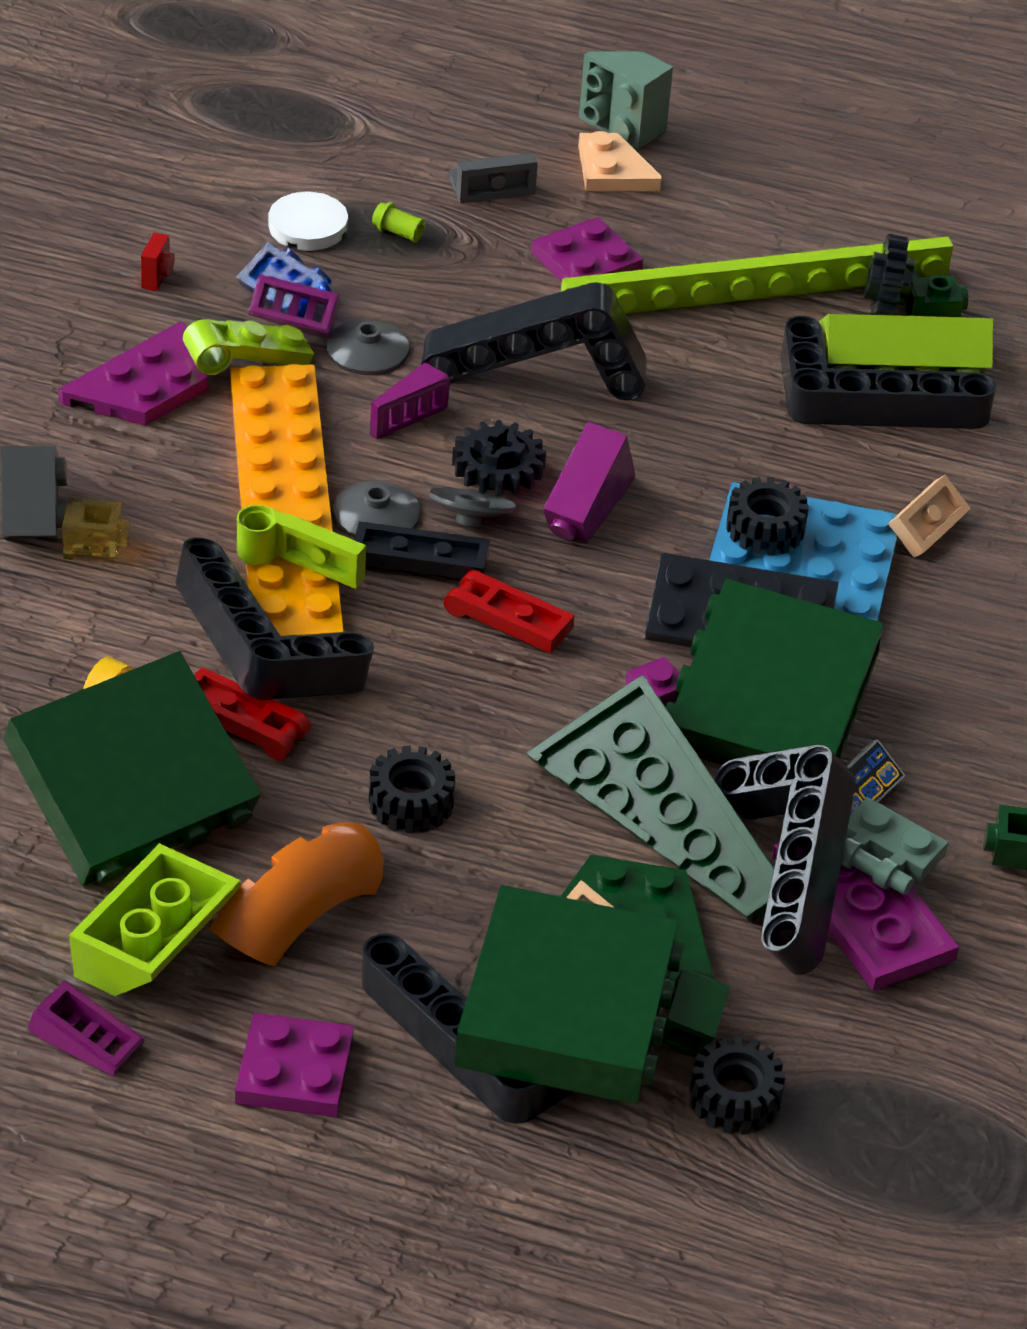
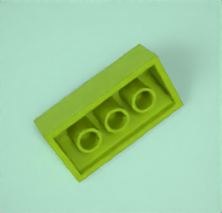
(908, 342)

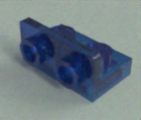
(286, 266)

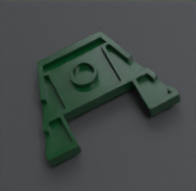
(649, 891)

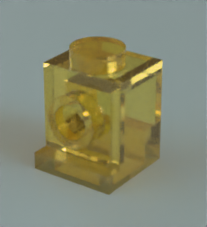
(94, 528)

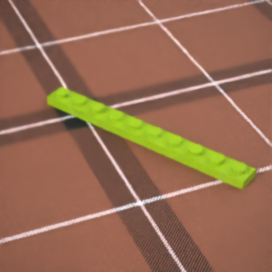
(759, 276)

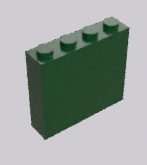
(773, 675)
(131, 768)
(569, 995)

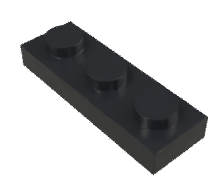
(422, 550)

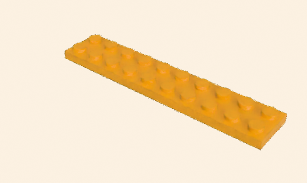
(285, 470)

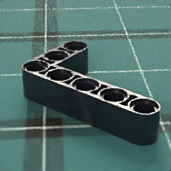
(542, 326)
(875, 396)
(250, 644)
(817, 802)
(432, 1014)

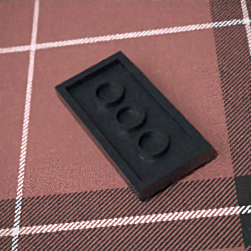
(687, 584)

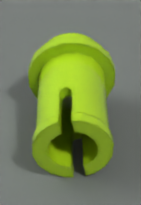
(399, 222)

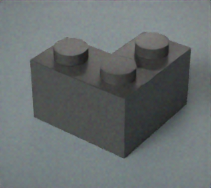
(31, 491)

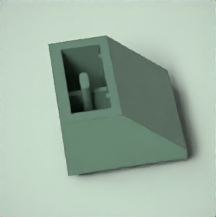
(626, 94)

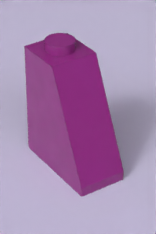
(590, 483)

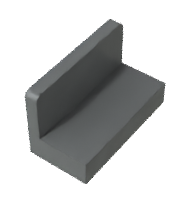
(494, 178)

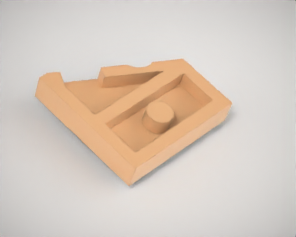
(614, 165)

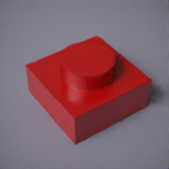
(156, 262)

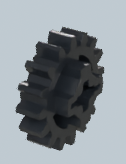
(889, 276)
(498, 458)

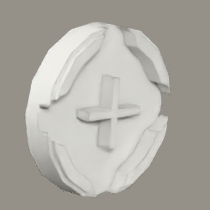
(308, 220)

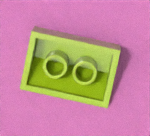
(147, 920)

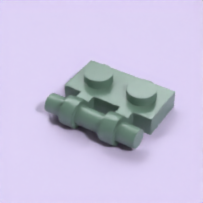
(890, 847)

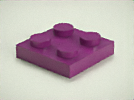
(585, 251)
(294, 1064)

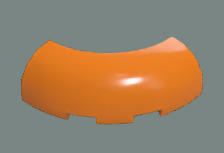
(299, 888)

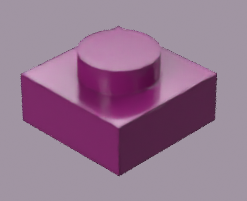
(661, 677)

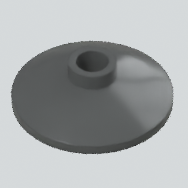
(368, 347)
(375, 503)
(471, 505)

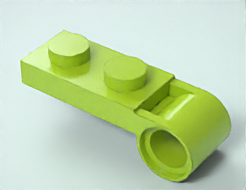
(218, 342)
(270, 533)

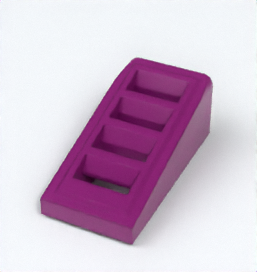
(306, 324)
(410, 400)
(81, 1009)

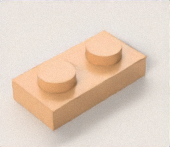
(929, 516)

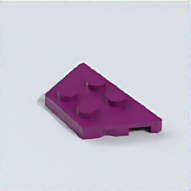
(142, 380)

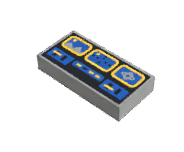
(874, 773)

